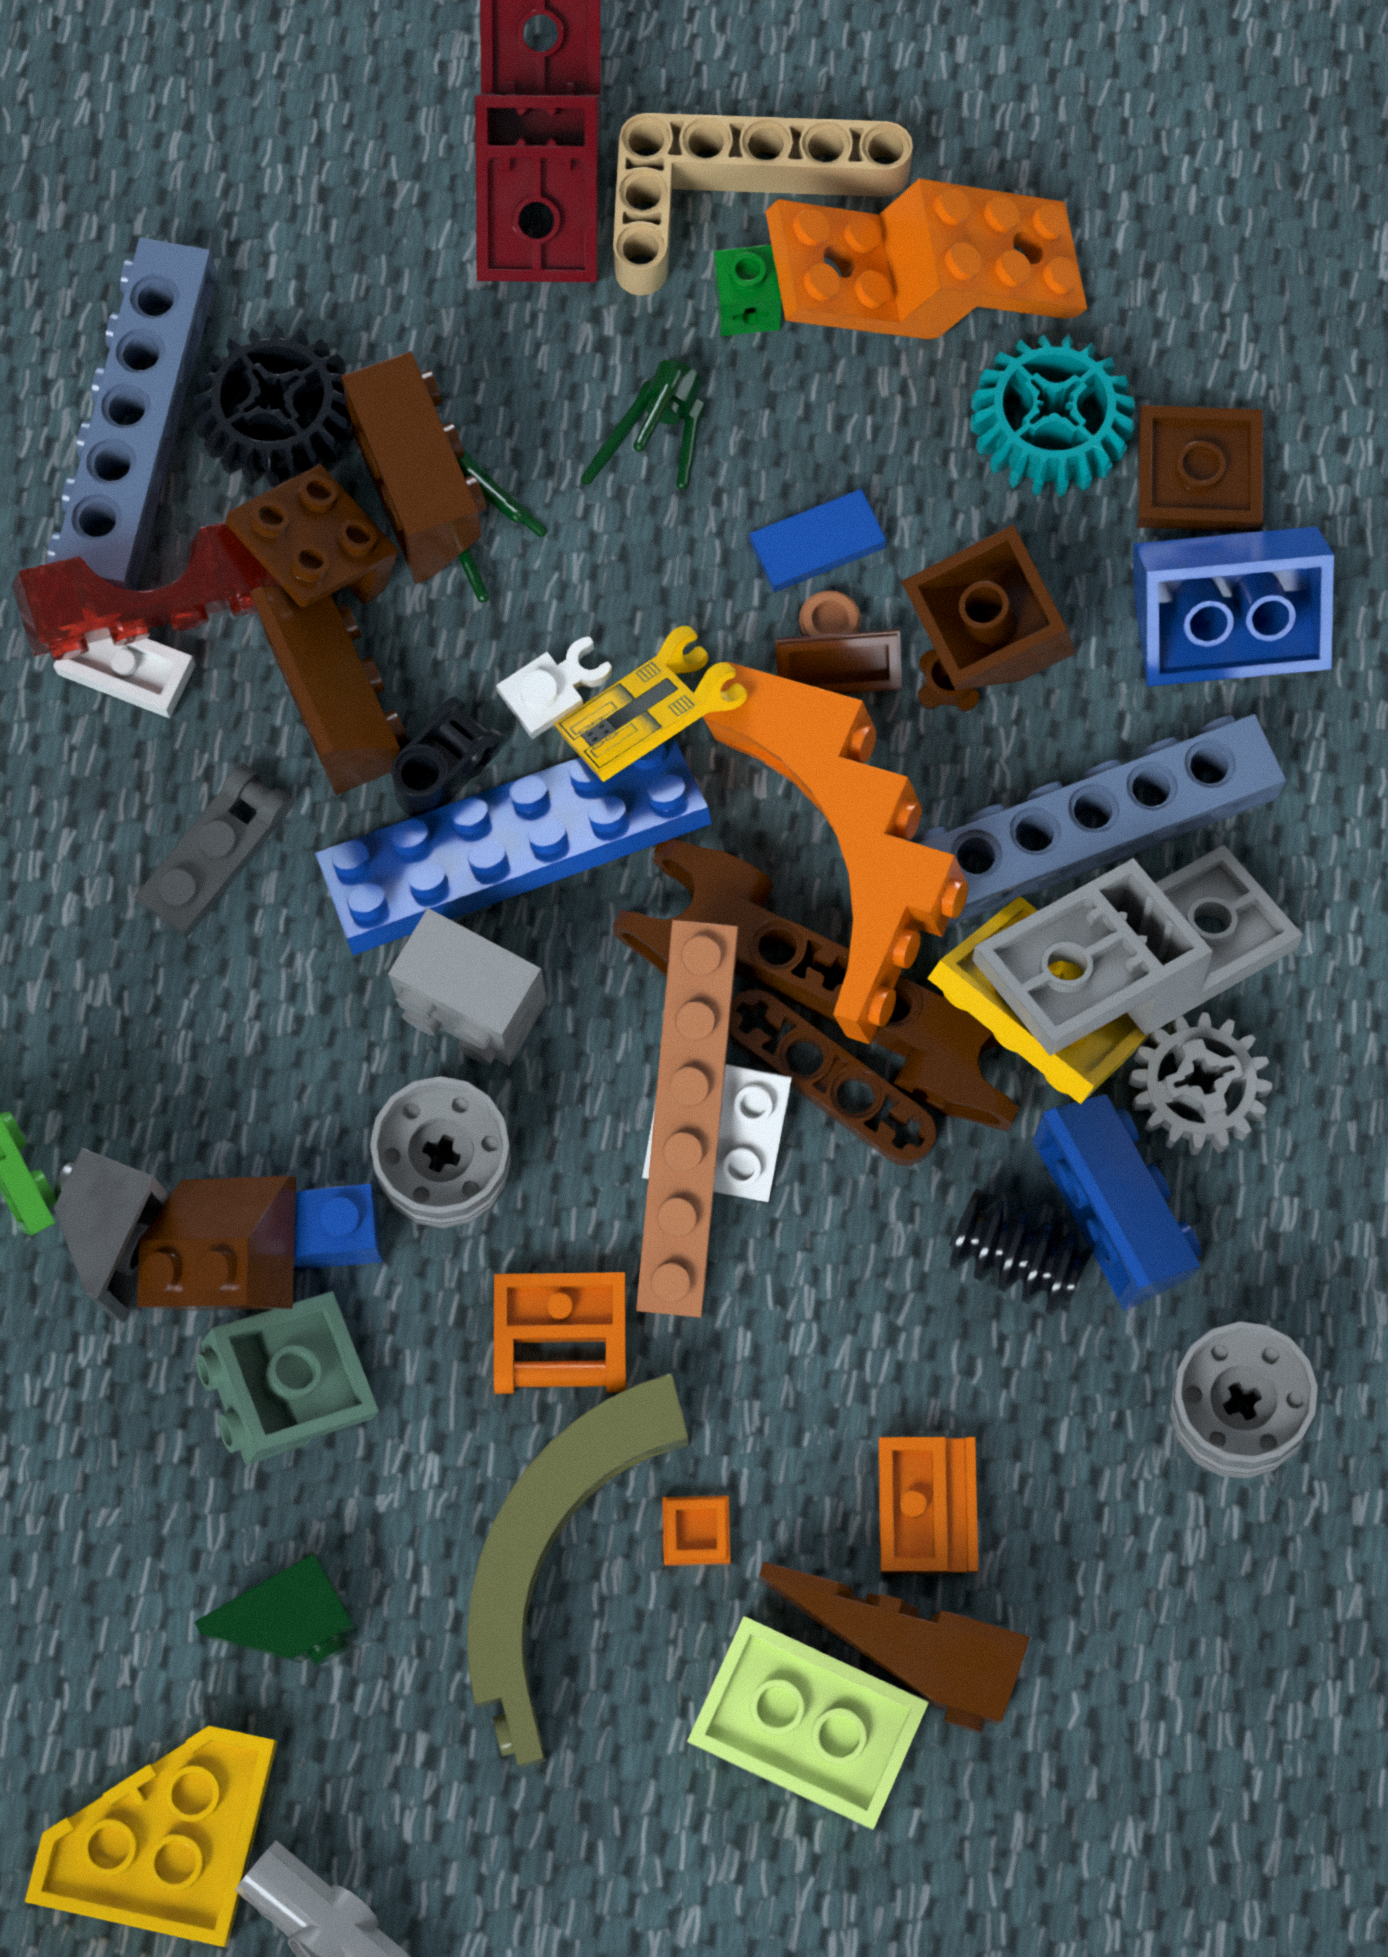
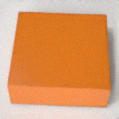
(696, 1530)

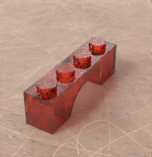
(72, 606)

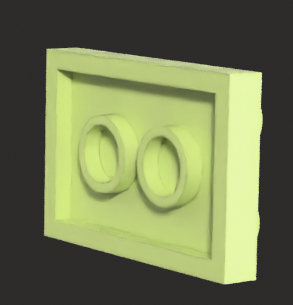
(808, 1722)

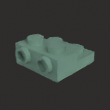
(285, 1378)

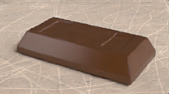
(843, 661)

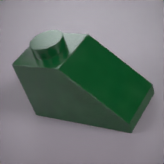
(286, 1616)

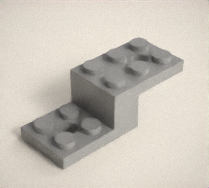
(1136, 948)

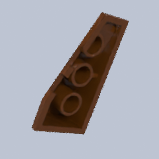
(942, 1659)

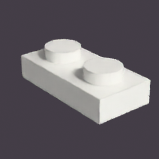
(134, 672)

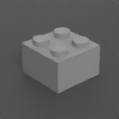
(467, 989)

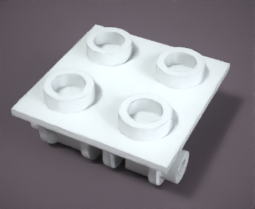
(749, 1132)

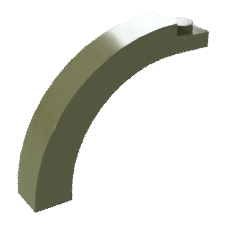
(548, 1493)

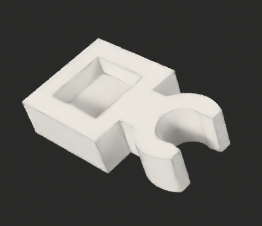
(547, 691)

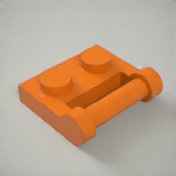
(559, 1310)

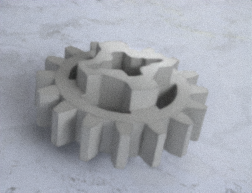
(1209, 1109)

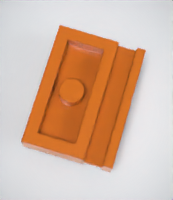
(927, 1505)

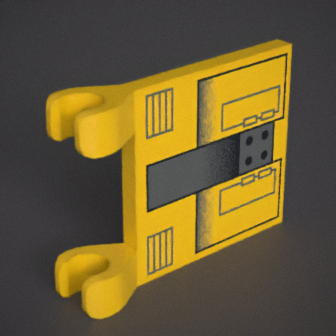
(648, 706)

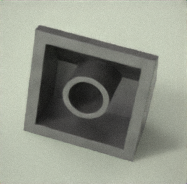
(103, 1217)

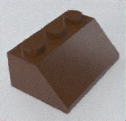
(414, 462)
(331, 686)

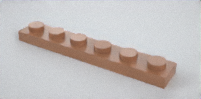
(687, 1118)

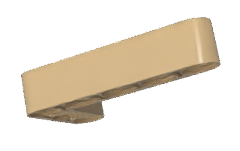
(737, 169)

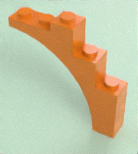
(894, 884)

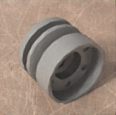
(425, 1119)
(1254, 1364)

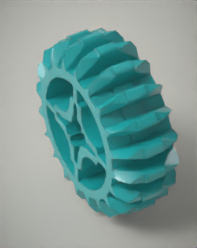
(1079, 450)

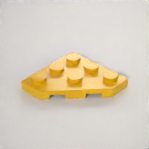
(163, 1841)

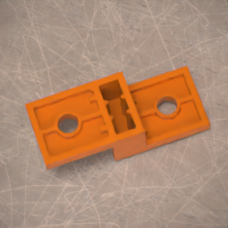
(925, 260)

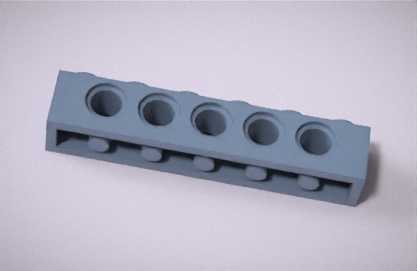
(155, 277)
(1231, 747)

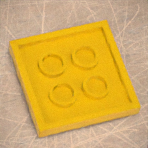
(1074, 1069)

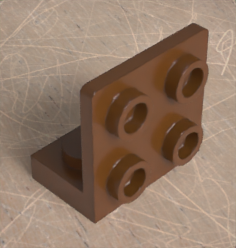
(315, 539)

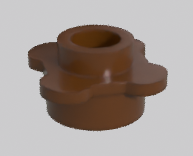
(936, 692)

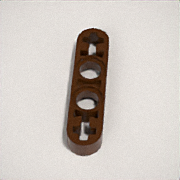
(835, 1071)

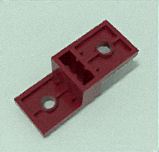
(538, 141)

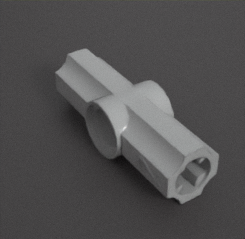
(310, 1912)

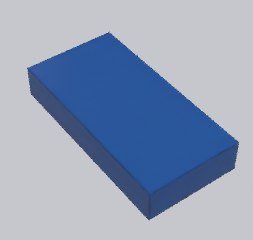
(817, 540)

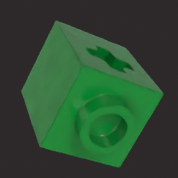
(744, 281)

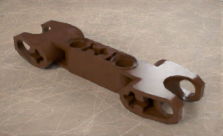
(934, 1037)

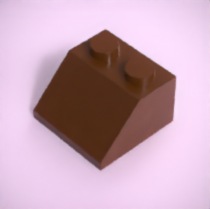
(989, 613)
(221, 1246)

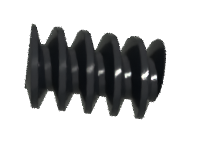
(1018, 1253)

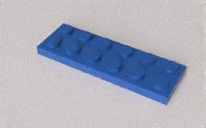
(507, 842)

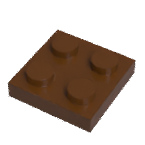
(1200, 468)

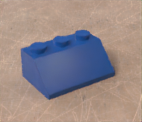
(1234, 605)
(1116, 1199)

